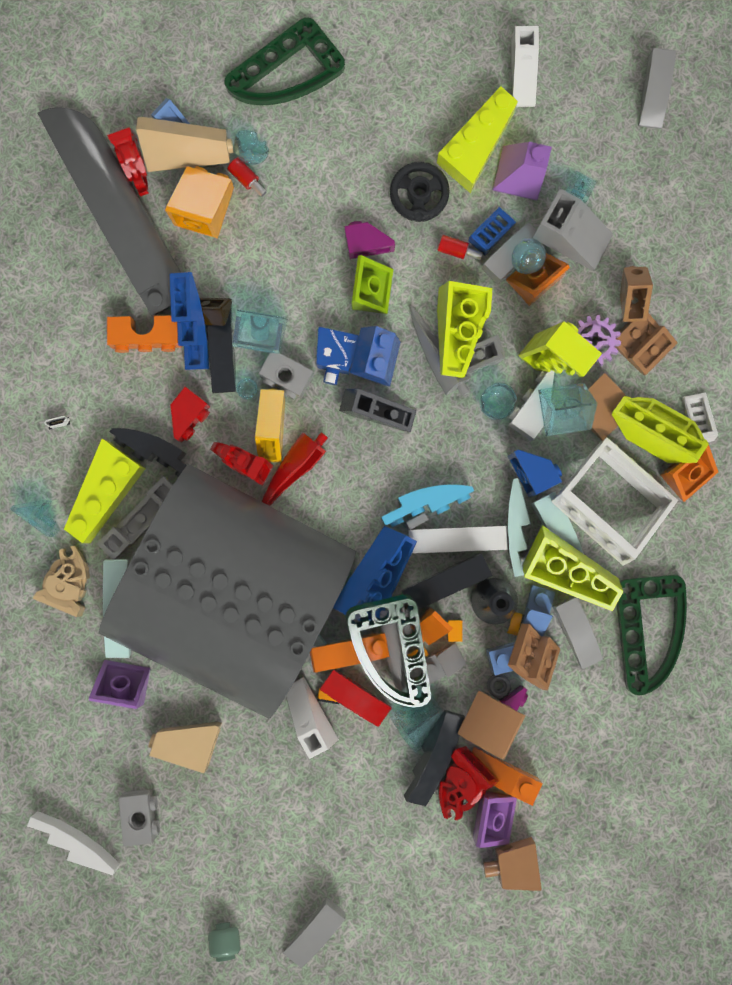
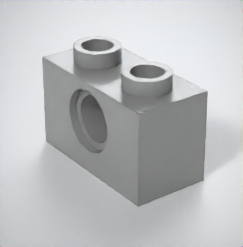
(277, 364)
(135, 831)

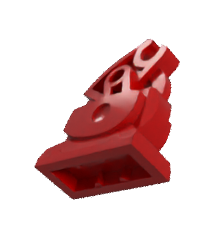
(130, 158)
(244, 462)
(465, 780)

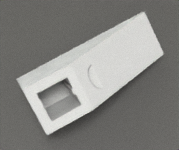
(525, 64)
(528, 418)
(309, 720)

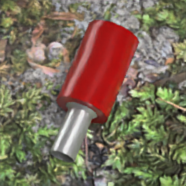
(246, 176)
(457, 248)

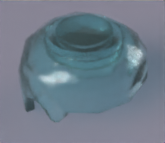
(245, 142)
(528, 256)
(504, 395)

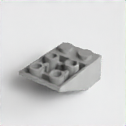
(574, 230)

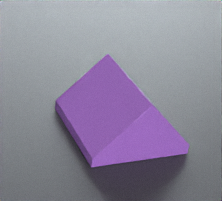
(121, 685)
(494, 820)

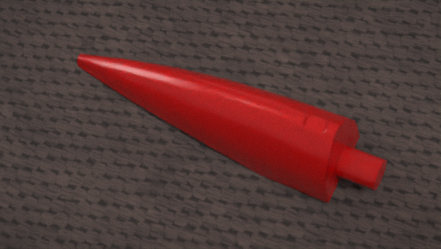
(297, 462)

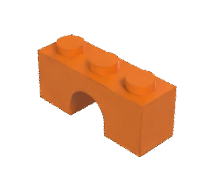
(123, 335)

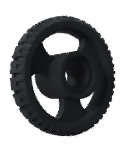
(437, 183)

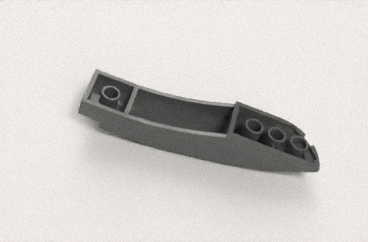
(113, 204)

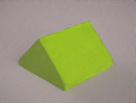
(371, 286)

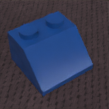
(376, 355)
(535, 472)

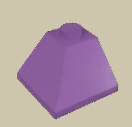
(522, 169)

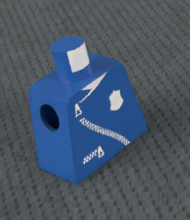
(335, 353)

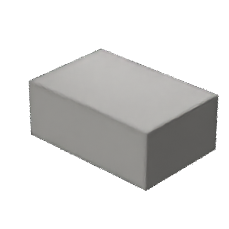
(417, 521)

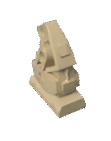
(66, 586)

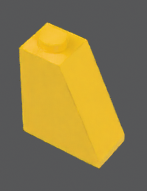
(270, 424)

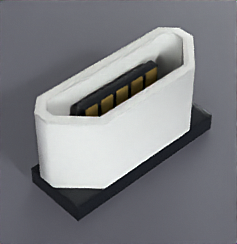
(57, 422)

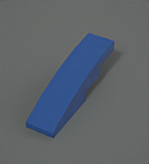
(188, 314)

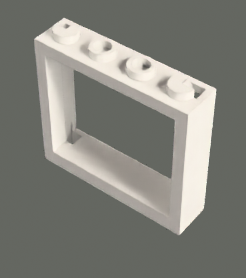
(596, 526)

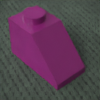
(366, 240)

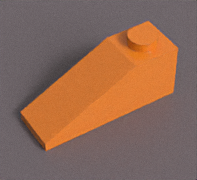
(432, 626)
(343, 654)
(511, 779)

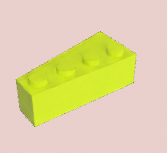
(475, 142)
(560, 350)
(102, 491)
(570, 571)

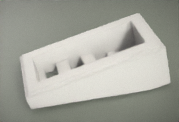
(710, 425)

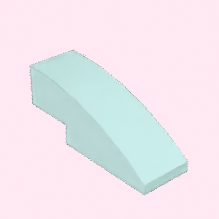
(556, 520)

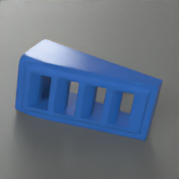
(479, 243)

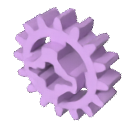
(605, 341)

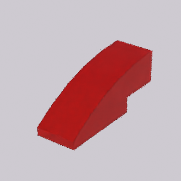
(355, 697)

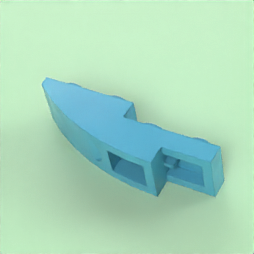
(434, 497)

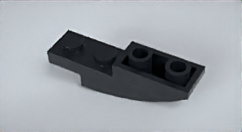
(148, 446)

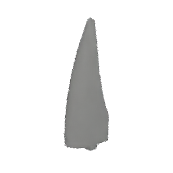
(430, 346)
(395, 661)

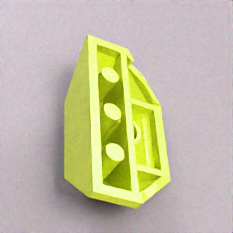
(660, 430)

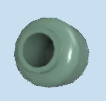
(224, 942)

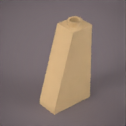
(179, 145)

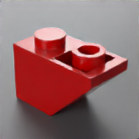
(186, 412)

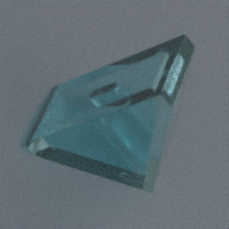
(581, 186)

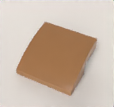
(645, 344)
(607, 397)
(534, 657)
(491, 725)

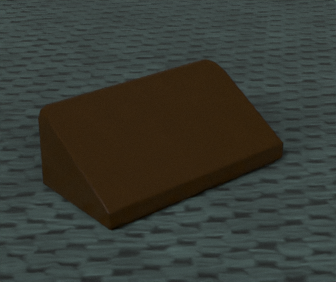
(215, 310)

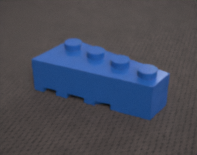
(377, 572)

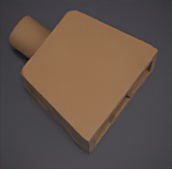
(635, 283)
(516, 866)

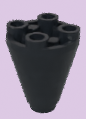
(485, 599)

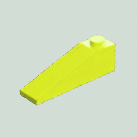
(460, 318)

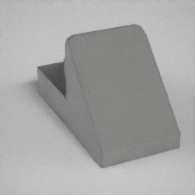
(486, 354)
(443, 663)

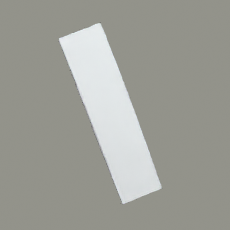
(460, 539)
(81, 847)

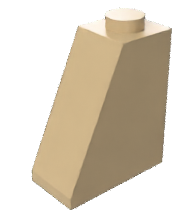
(186, 745)

